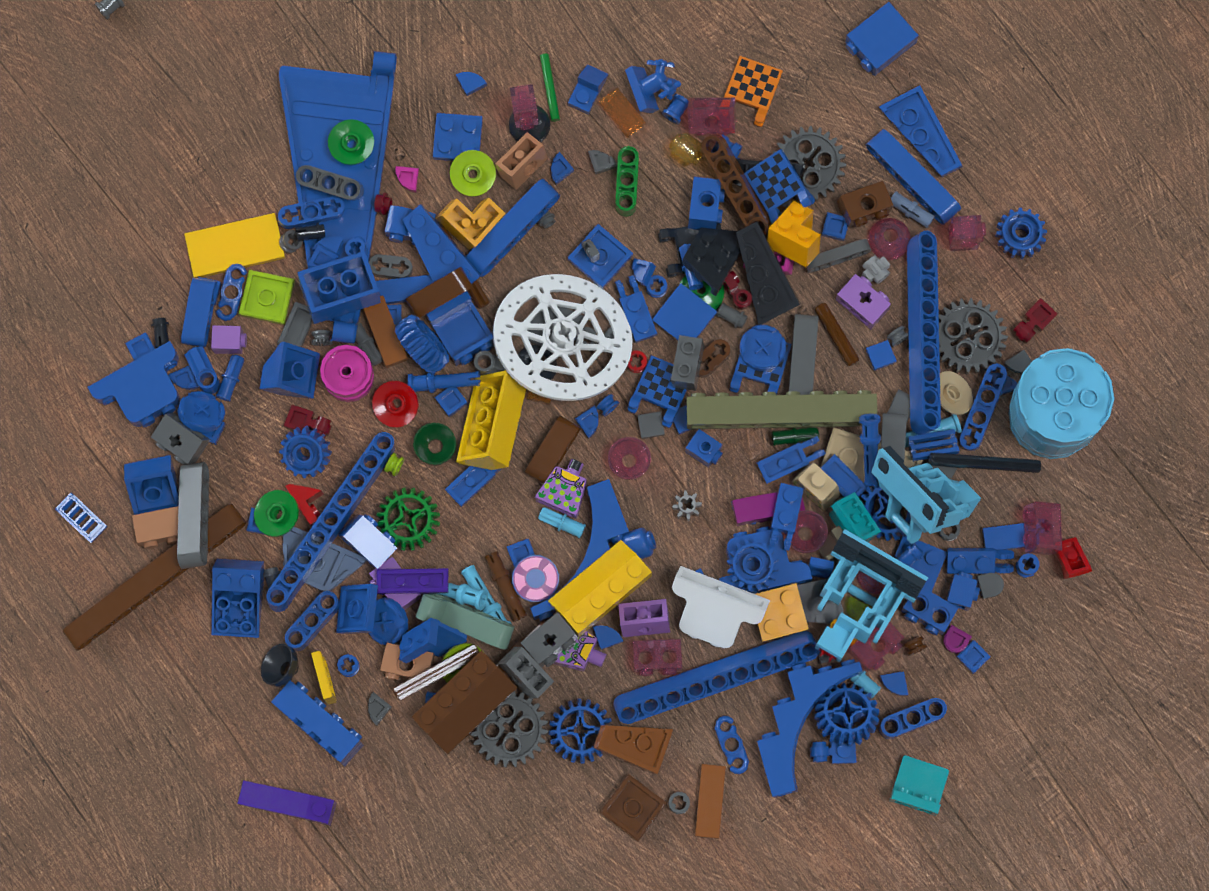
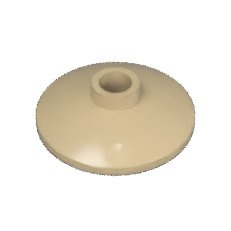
(955, 393)

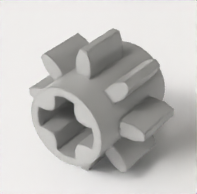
(876, 269)
(685, 499)

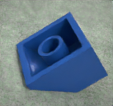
(151, 484)

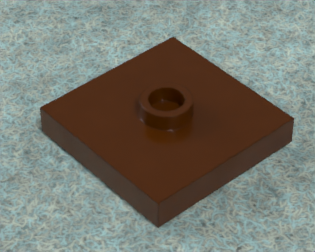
(633, 807)

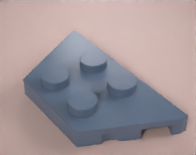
(333, 567)

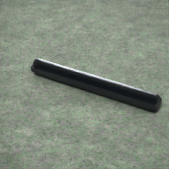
(985, 462)

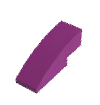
(756, 508)

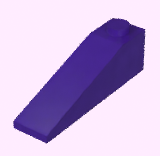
(287, 802)

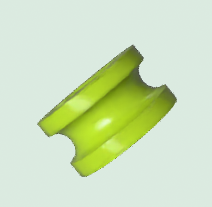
(394, 464)

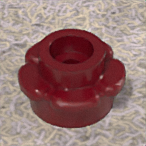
(383, 203)

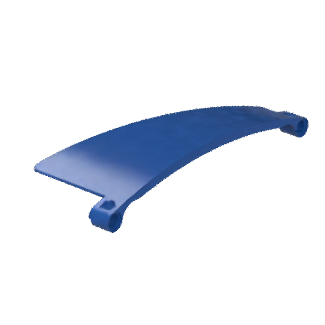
(312, 107)

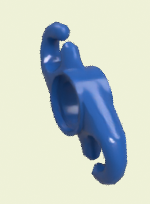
(232, 303)
(731, 756)

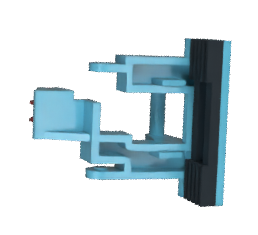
(917, 490)
(900, 583)

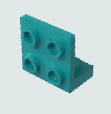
(853, 516)
(919, 785)

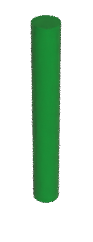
(549, 86)

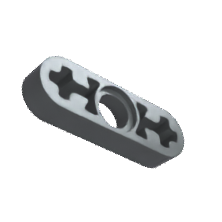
(839, 255)

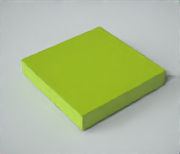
(266, 297)

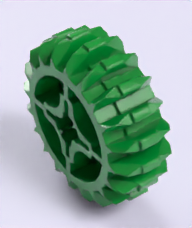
(418, 515)

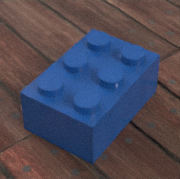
(339, 287)

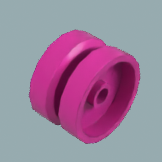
(341, 361)

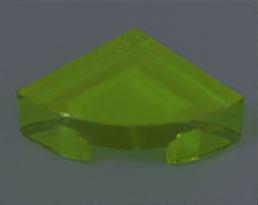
(855, 608)

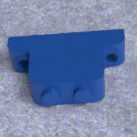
(142, 387)
(788, 572)

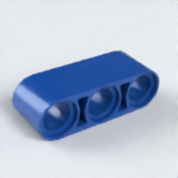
(198, 312)
(315, 609)
(923, 713)

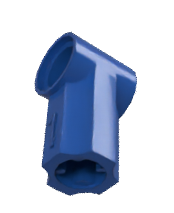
(202, 369)

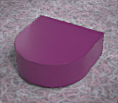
(956, 640)

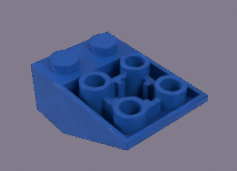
(237, 597)

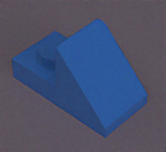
(587, 89)

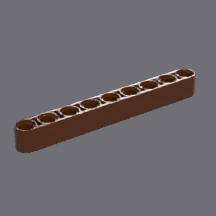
(146, 583)

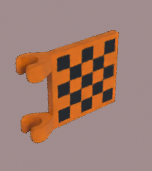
(754, 86)

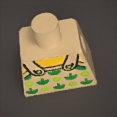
(817, 486)

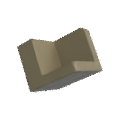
(830, 543)

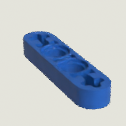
(980, 406)

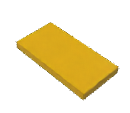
(239, 242)

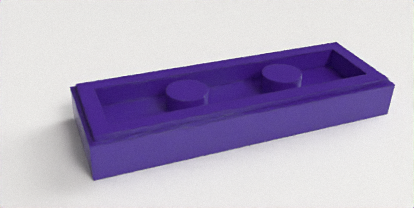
(412, 581)

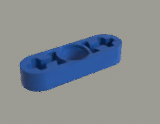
(329, 215)

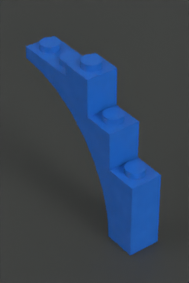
(606, 528)
(780, 749)

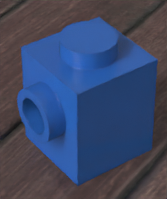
(704, 448)
(963, 591)

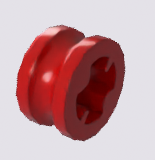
(643, 363)

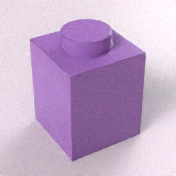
(228, 339)

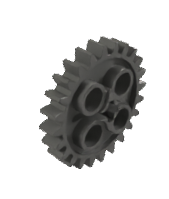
(827, 174)
(979, 354)
(527, 741)

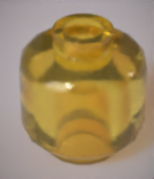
(685, 149)

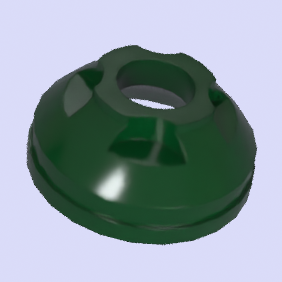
(432, 432)

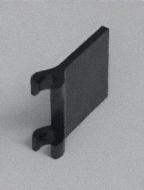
(680, 236)

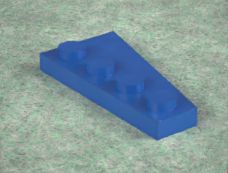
(920, 126)
(436, 247)

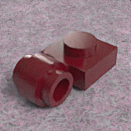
(731, 286)
(1038, 316)
(302, 417)

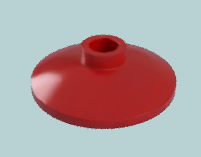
(384, 405)

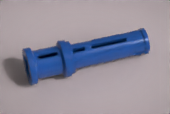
(433, 382)
(870, 439)

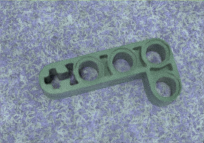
(466, 620)

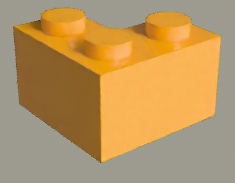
(467, 225)
(793, 234)

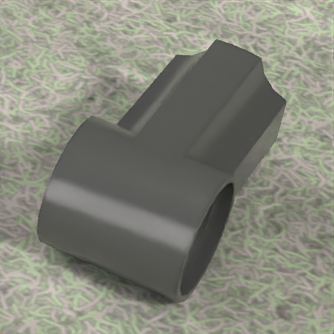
(496, 365)

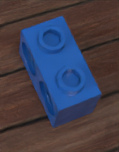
(932, 604)

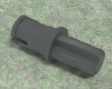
(367, 345)

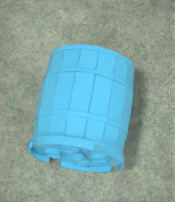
(1060, 403)

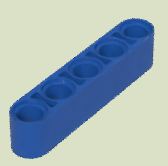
(913, 176)
(513, 227)

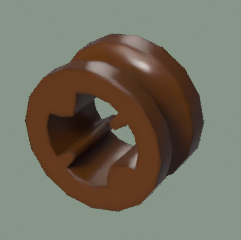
(915, 646)

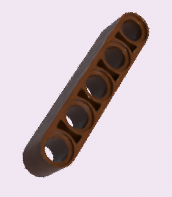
(727, 179)

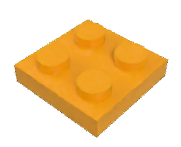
(783, 613)

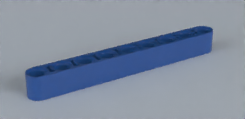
(923, 333)
(332, 510)
(704, 677)

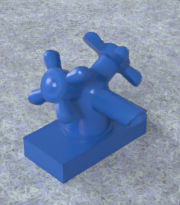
(645, 86)

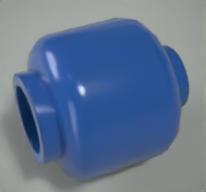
(640, 541)

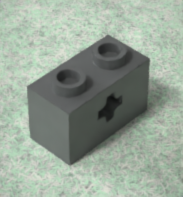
(687, 363)
(192, 441)
(556, 629)
(525, 672)

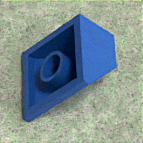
(291, 371)

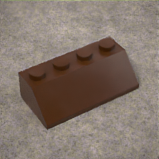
(464, 702)

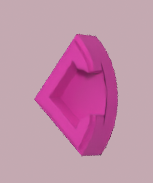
(408, 177)

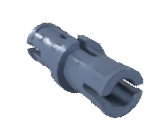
(912, 209)

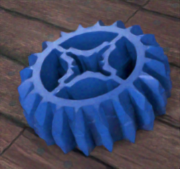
(422, 344)
(870, 499)
(865, 710)
(569, 731)

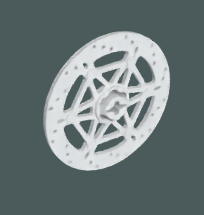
(562, 337)

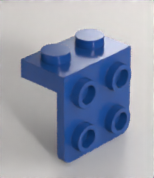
(429, 637)

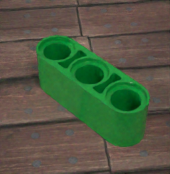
(623, 171)

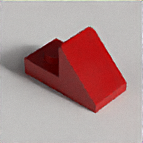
(305, 496)
(1073, 559)

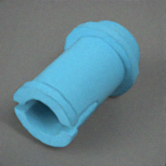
(868, 684)

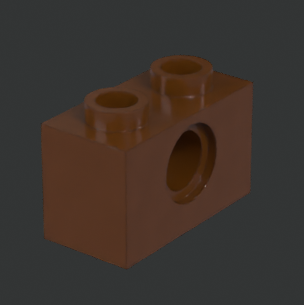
(875, 195)

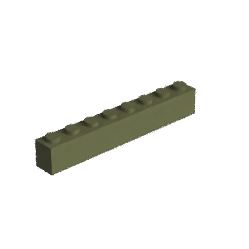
(779, 410)

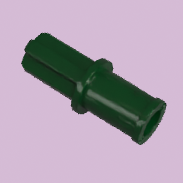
(793, 436)

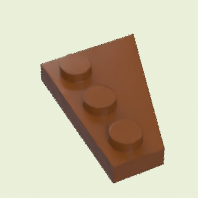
(635, 745)

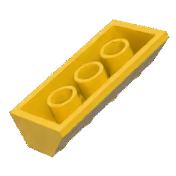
(491, 422)
(600, 587)

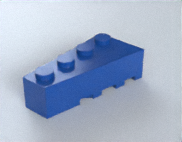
(317, 723)

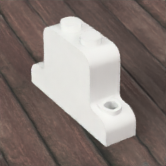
(715, 608)

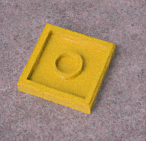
(324, 677)

